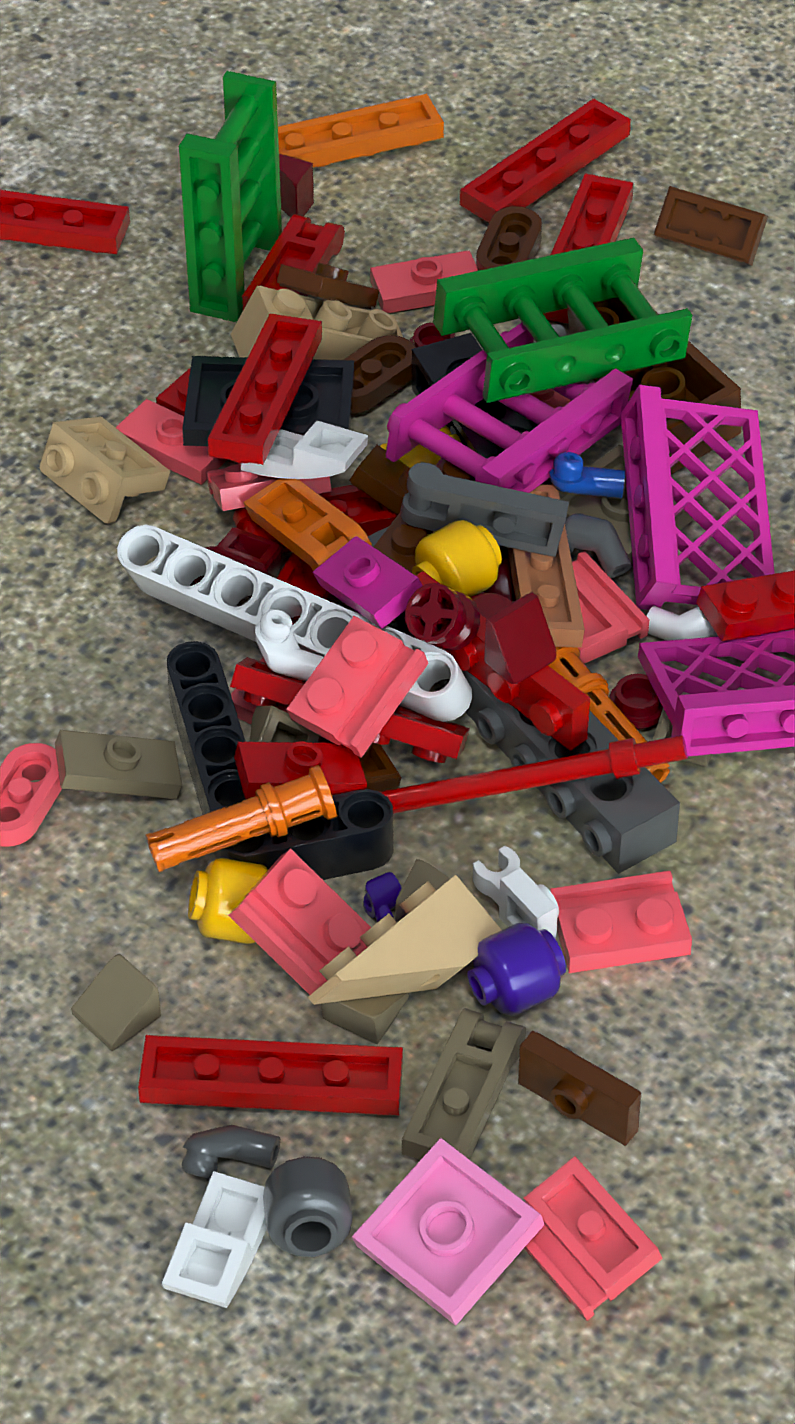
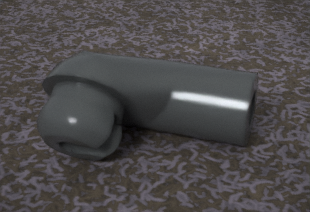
(600, 537)
(229, 1142)

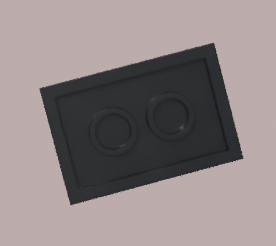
(322, 396)

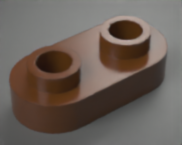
(510, 238)
(380, 370)

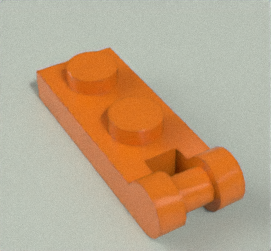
(302, 520)

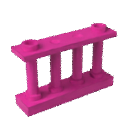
(527, 455)

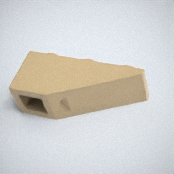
(343, 326)
(415, 953)

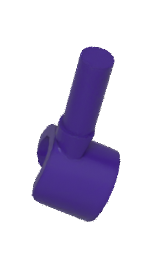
(381, 895)

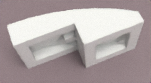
(317, 454)
(220, 1242)

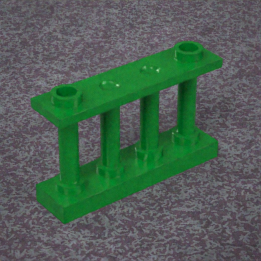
(231, 195)
(551, 284)

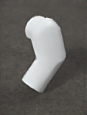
(677, 627)
(281, 648)

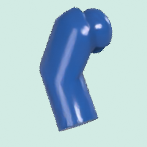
(573, 477)

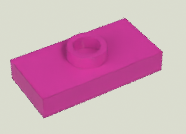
(368, 581)

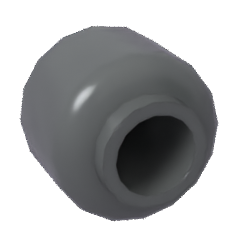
(307, 1206)

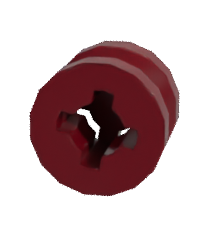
(438, 602)

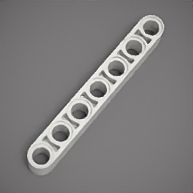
(316, 630)

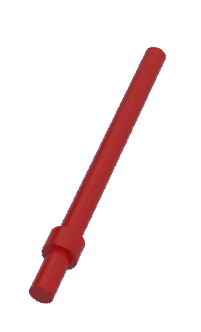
(622, 758)

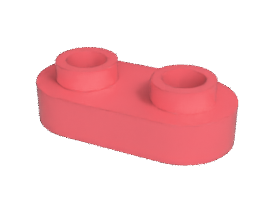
(26, 802)

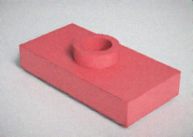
(414, 282)
(161, 436)

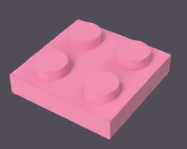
(448, 1231)

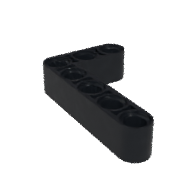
(209, 734)

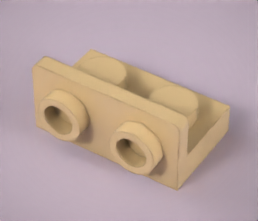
(99, 465)

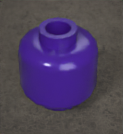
(517, 969)

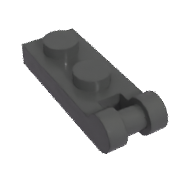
(510, 515)

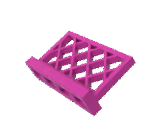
(652, 492)
(722, 717)

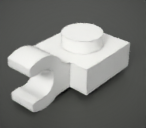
(517, 893)

